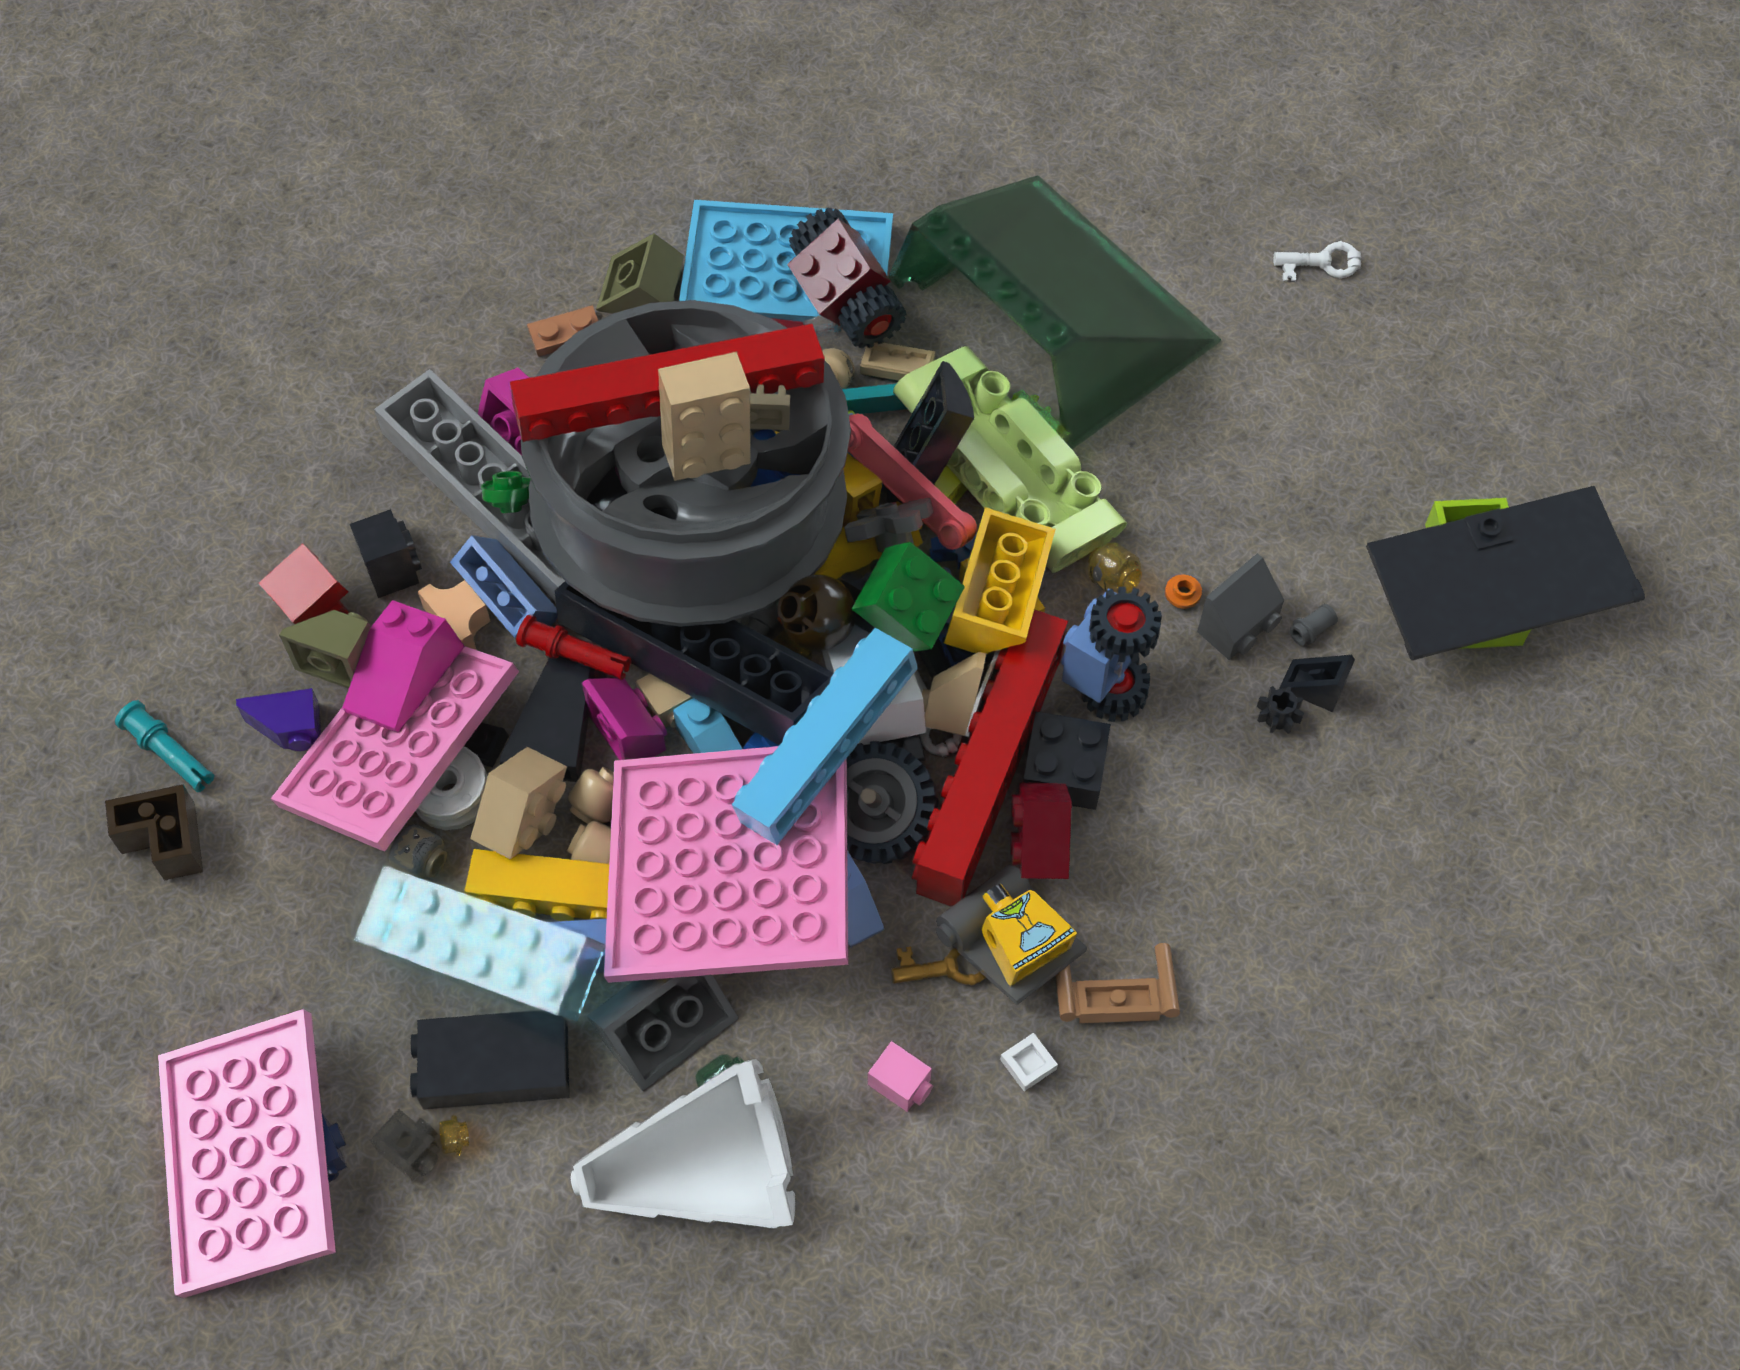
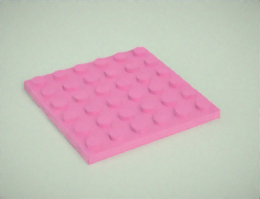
(706, 891)

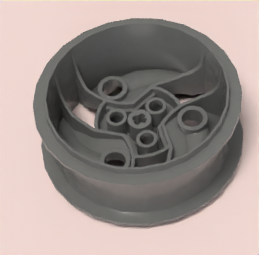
(731, 542)

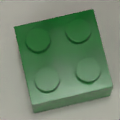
(908, 596)

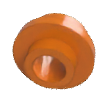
(1181, 599)

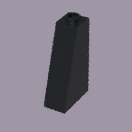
(555, 717)

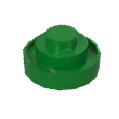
(507, 491)

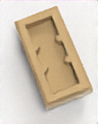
(893, 360)

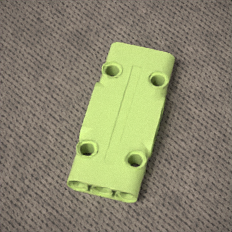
(1020, 462)

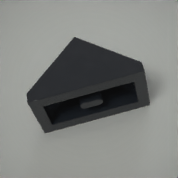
(1319, 679)

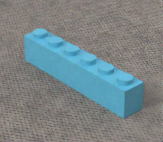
(824, 736)

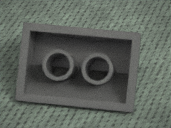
(661, 1023)

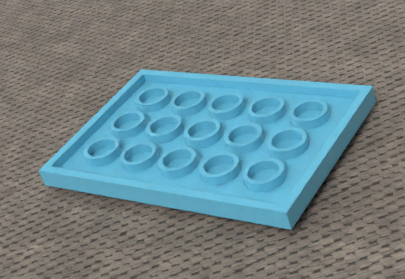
(743, 250)

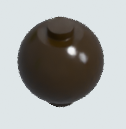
(817, 612)

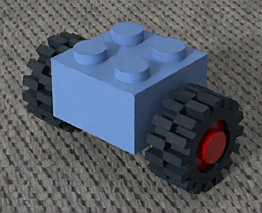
(1105, 652)

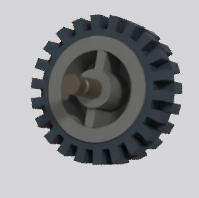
(887, 802)

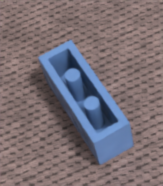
(502, 583)

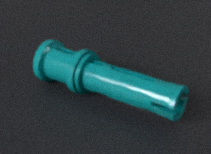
(154, 736)

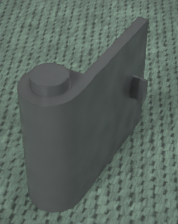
(962, 930)

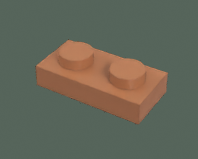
(555, 331)

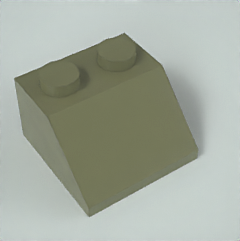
(641, 275)
(327, 645)

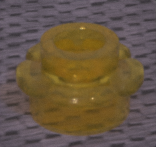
(453, 1135)

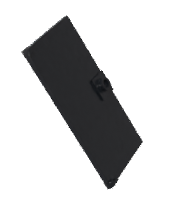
(1504, 572)

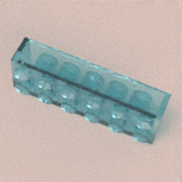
(480, 943)

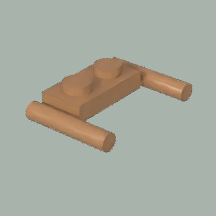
(1121, 998)

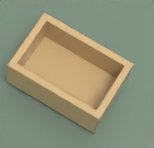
(705, 415)

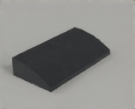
(936, 425)

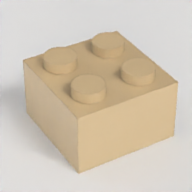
(519, 802)

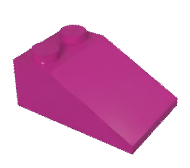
(400, 665)

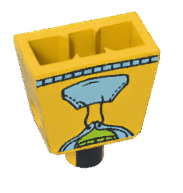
(1023, 932)

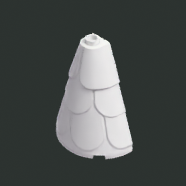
(699, 1158)

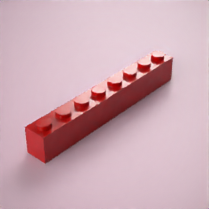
(630, 387)

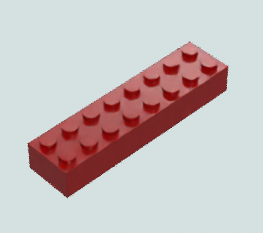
(988, 762)

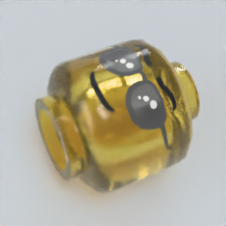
(1114, 567)

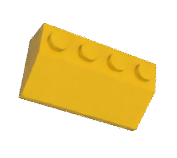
(1000, 583)

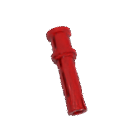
(557, 643)

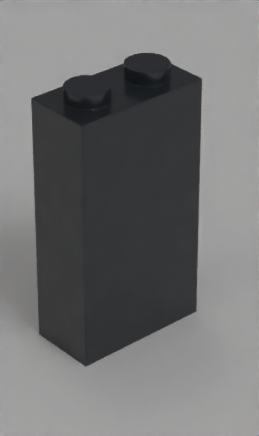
(490, 1059)

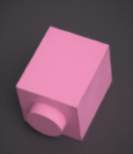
(900, 1077)

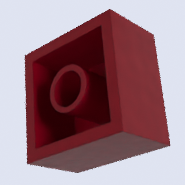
(1043, 832)

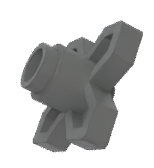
(889, 523)

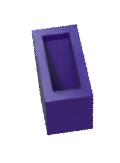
(285, 717)

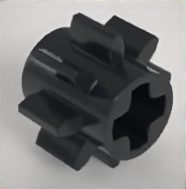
(1280, 719)

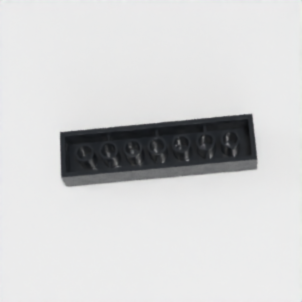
(714, 663)

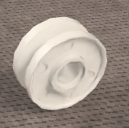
(460, 804)

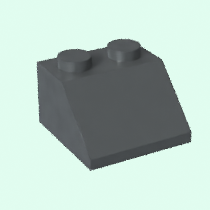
(1241, 609)

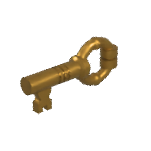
(948, 967)

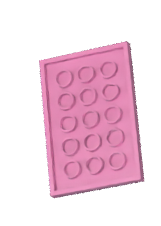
(373, 778)
(245, 1154)

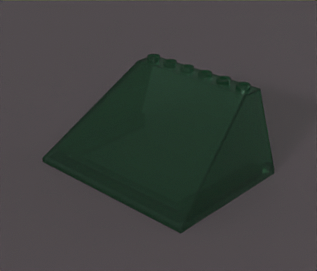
(1066, 287)

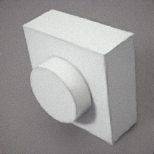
(1028, 1062)

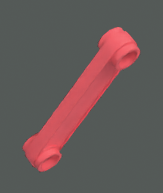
(908, 483)

